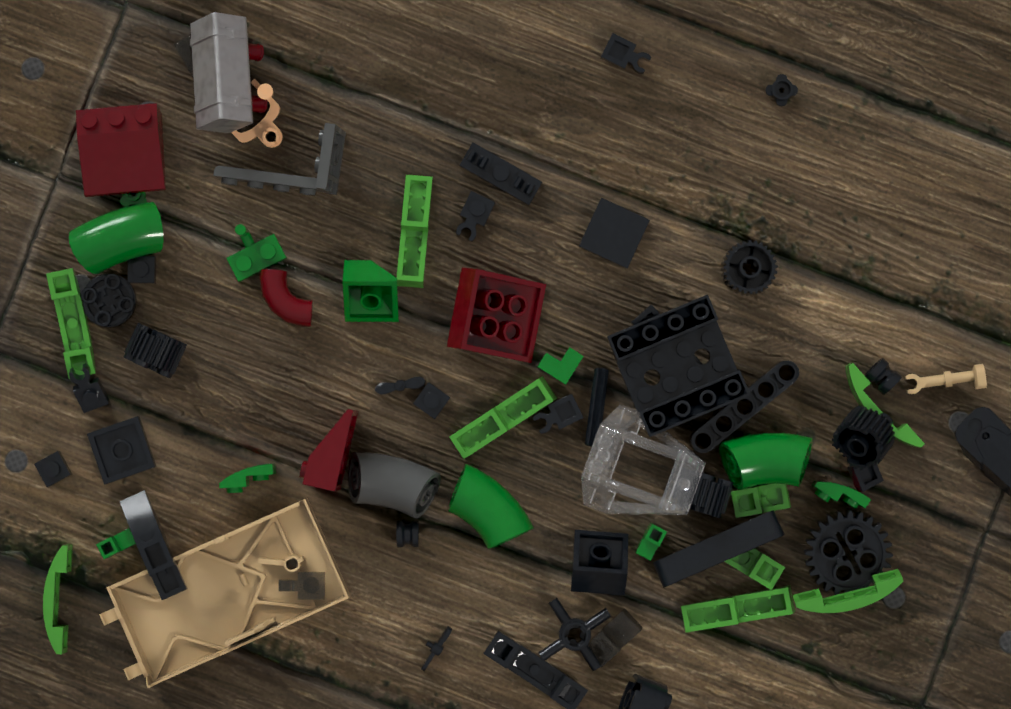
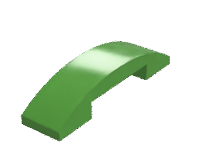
(72, 320)
(857, 384)
(883, 585)
(56, 633)

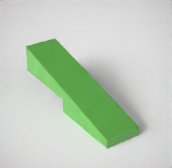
(414, 231)
(503, 417)
(738, 609)

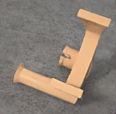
(266, 125)

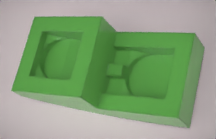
(760, 499)
(758, 567)

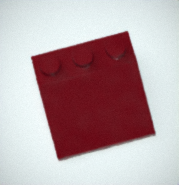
(121, 149)
(496, 314)
(329, 460)

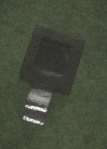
(309, 585)

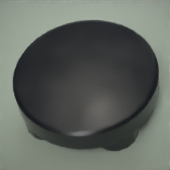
(109, 300)

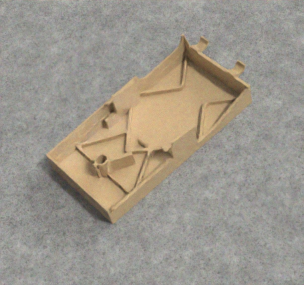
(229, 594)

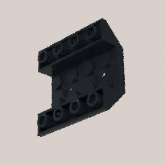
(668, 347)

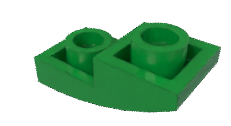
(240, 479)
(833, 491)

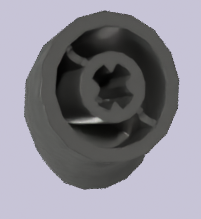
(392, 482)

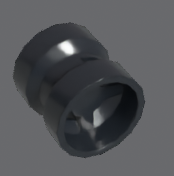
(878, 371)

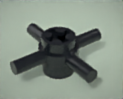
(569, 623)

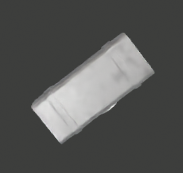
(223, 73)

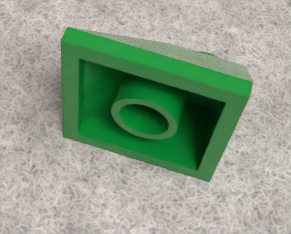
(369, 292)

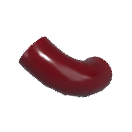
(282, 301)

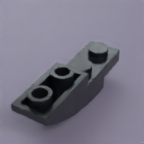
(153, 545)

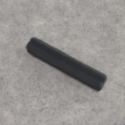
(597, 404)

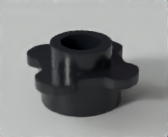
(781, 82)

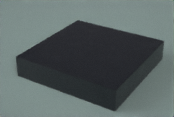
(614, 233)
(121, 450)

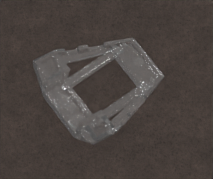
(596, 477)

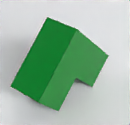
(562, 369)
(650, 541)
(116, 544)

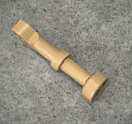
(977, 375)

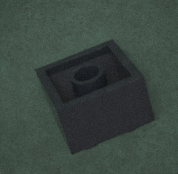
(599, 562)

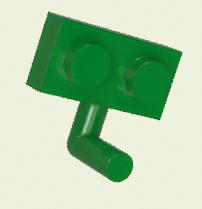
(255, 255)

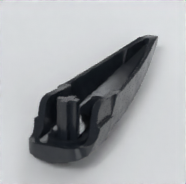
(987, 445)

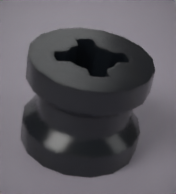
(407, 533)

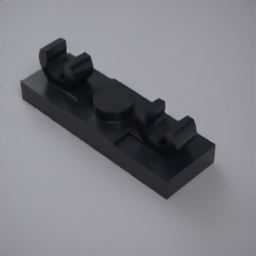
(500, 174)

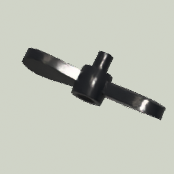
(400, 385)
(436, 648)

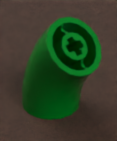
(117, 237)
(766, 459)
(488, 508)

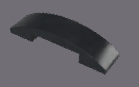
(535, 671)

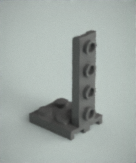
(326, 167)

